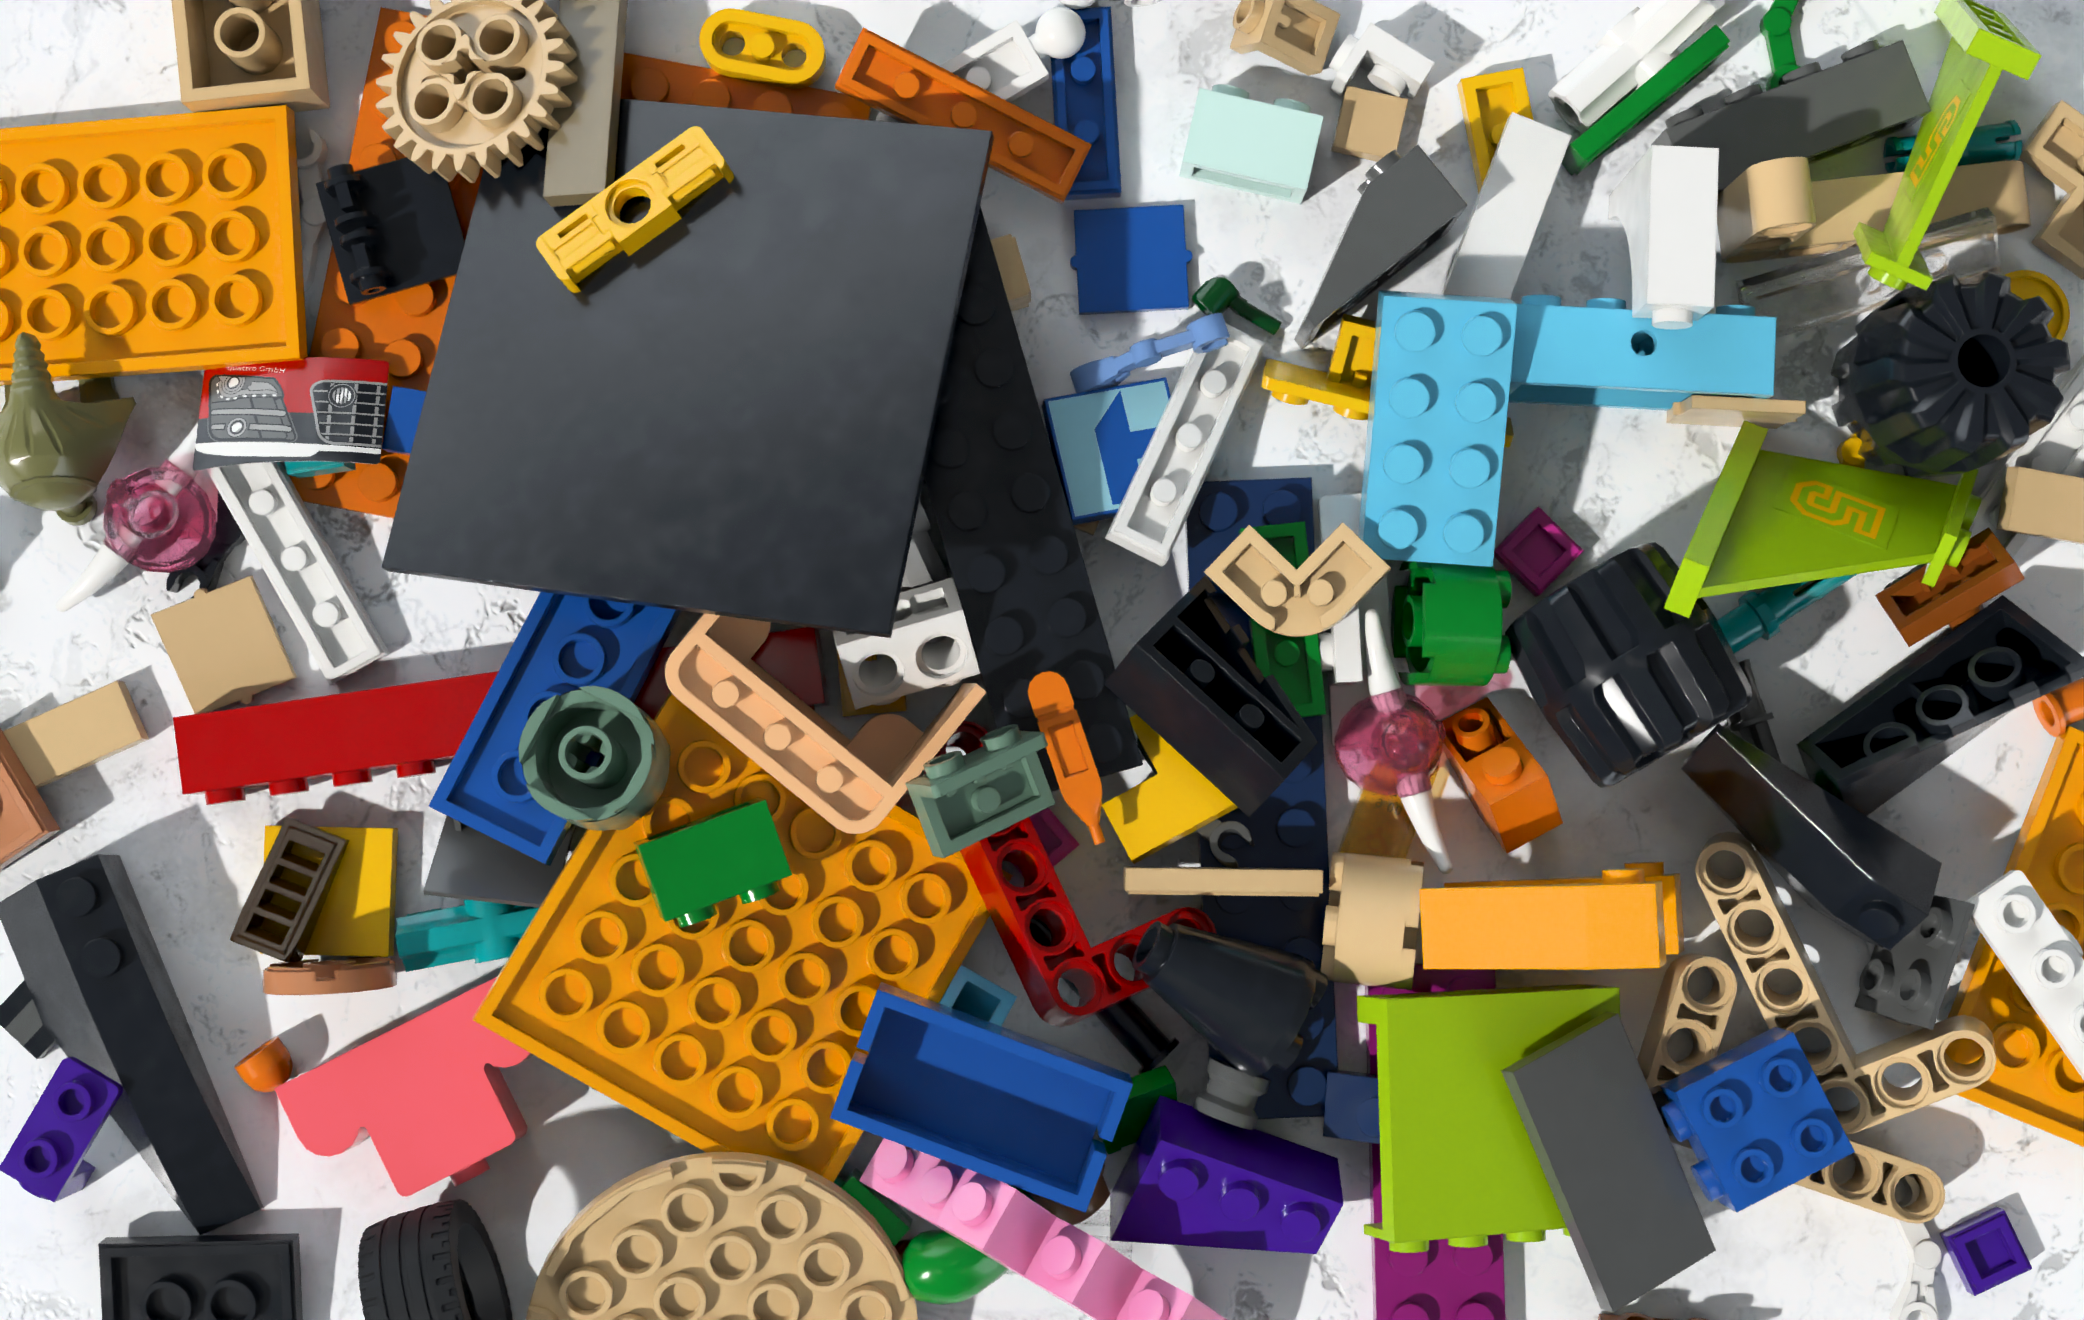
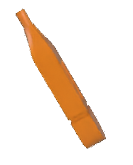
(1068, 749)

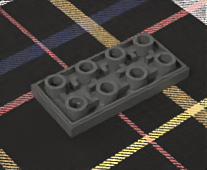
(1609, 1161)

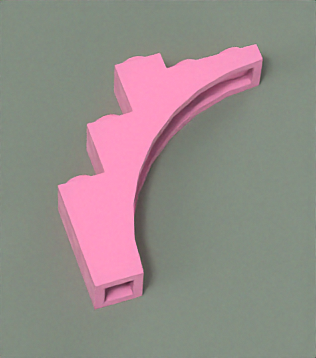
(1027, 1238)

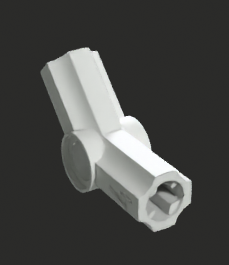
(1628, 58)

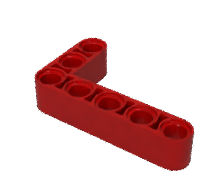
(1045, 900)

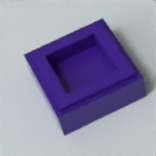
(1985, 1251)

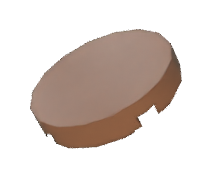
(330, 976)

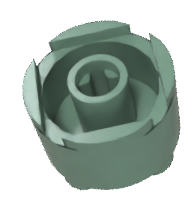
(603, 722)

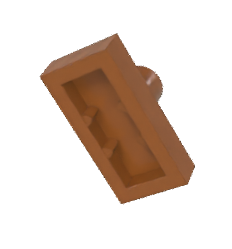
(1958, 593)

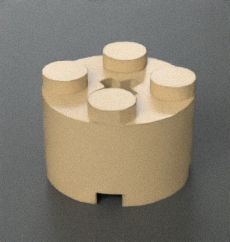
(1372, 920)

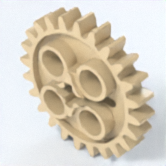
(476, 84)

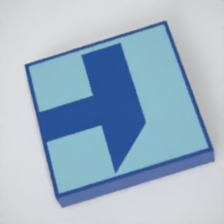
(1100, 442)

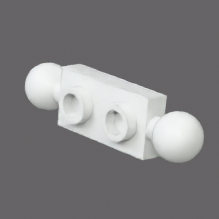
(1011, 62)

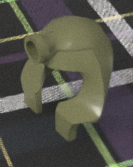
(56, 447)

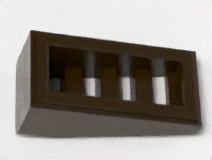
(259, 905)

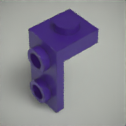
(61, 1130)

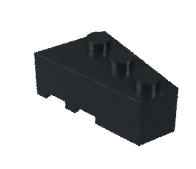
(1212, 700)

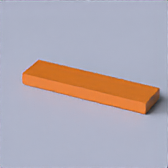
(927, 94)

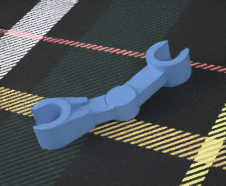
(1202, 335)

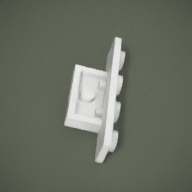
(1344, 644)
(2037, 955)

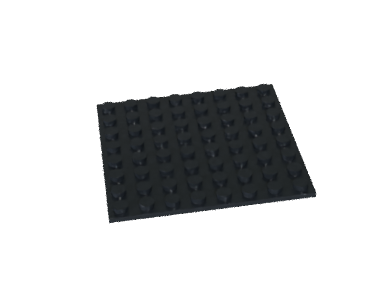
(723, 407)

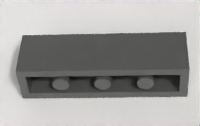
(1810, 114)

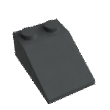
(1397, 218)

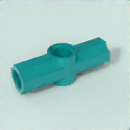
(461, 933)

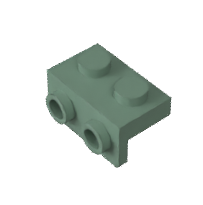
(982, 791)

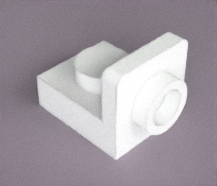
(1390, 63)

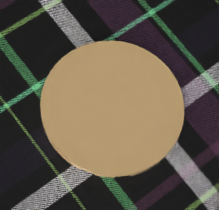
(723, 1244)

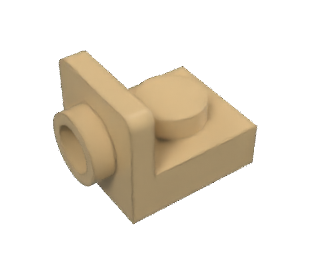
(1286, 30)

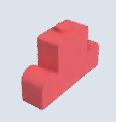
(421, 1094)

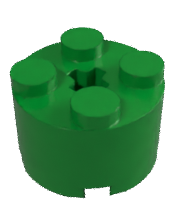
(1451, 624)

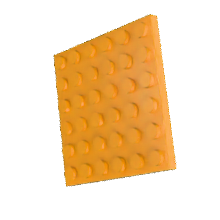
(754, 1014)

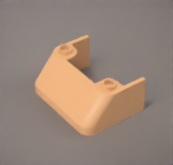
(839, 778)

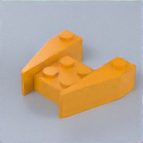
(1555, 923)

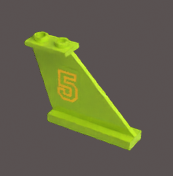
(1977, 53)
(1814, 519)

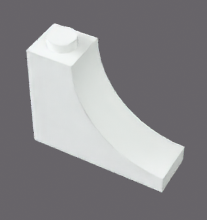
(1670, 232)

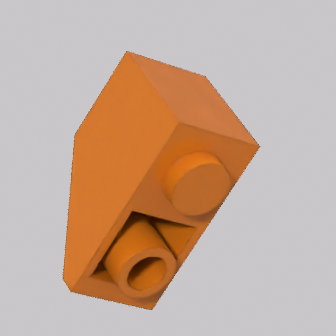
(1500, 776)

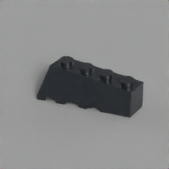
(1937, 705)

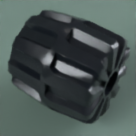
(1950, 376)
(1621, 670)

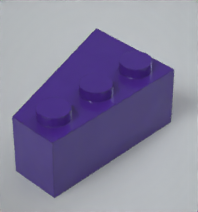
(1222, 1186)

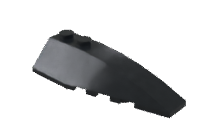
(117, 1011)

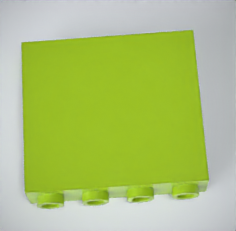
(1447, 1121)

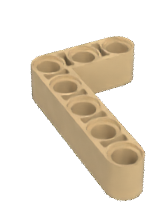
(1782, 214)
(1812, 1007)
(1706, 1020)

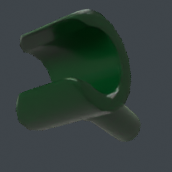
(1220, 294)

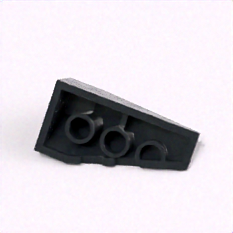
(1816, 841)

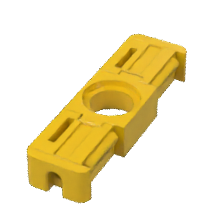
(595, 230)

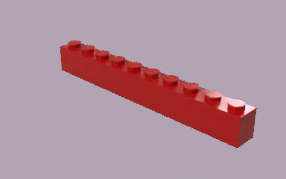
(400, 726)

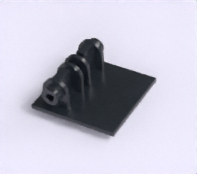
(390, 227)

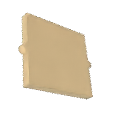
(1734, 410)
(223, 645)

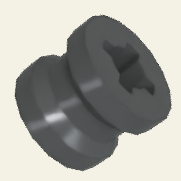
(1231, 1094)

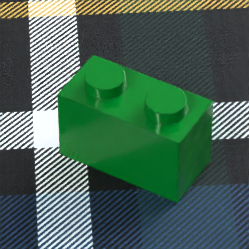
(713, 861)

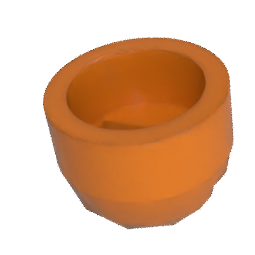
(266, 1066)

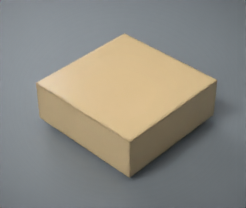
(1368, 124)
(1012, 271)

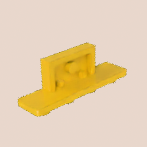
(1347, 379)

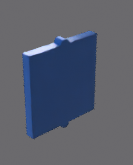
(1131, 259)

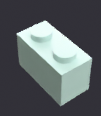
(1251, 143)

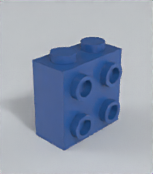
(1754, 1120)

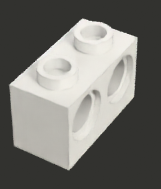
(908, 659)

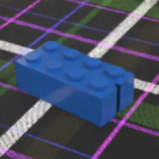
(982, 1097)

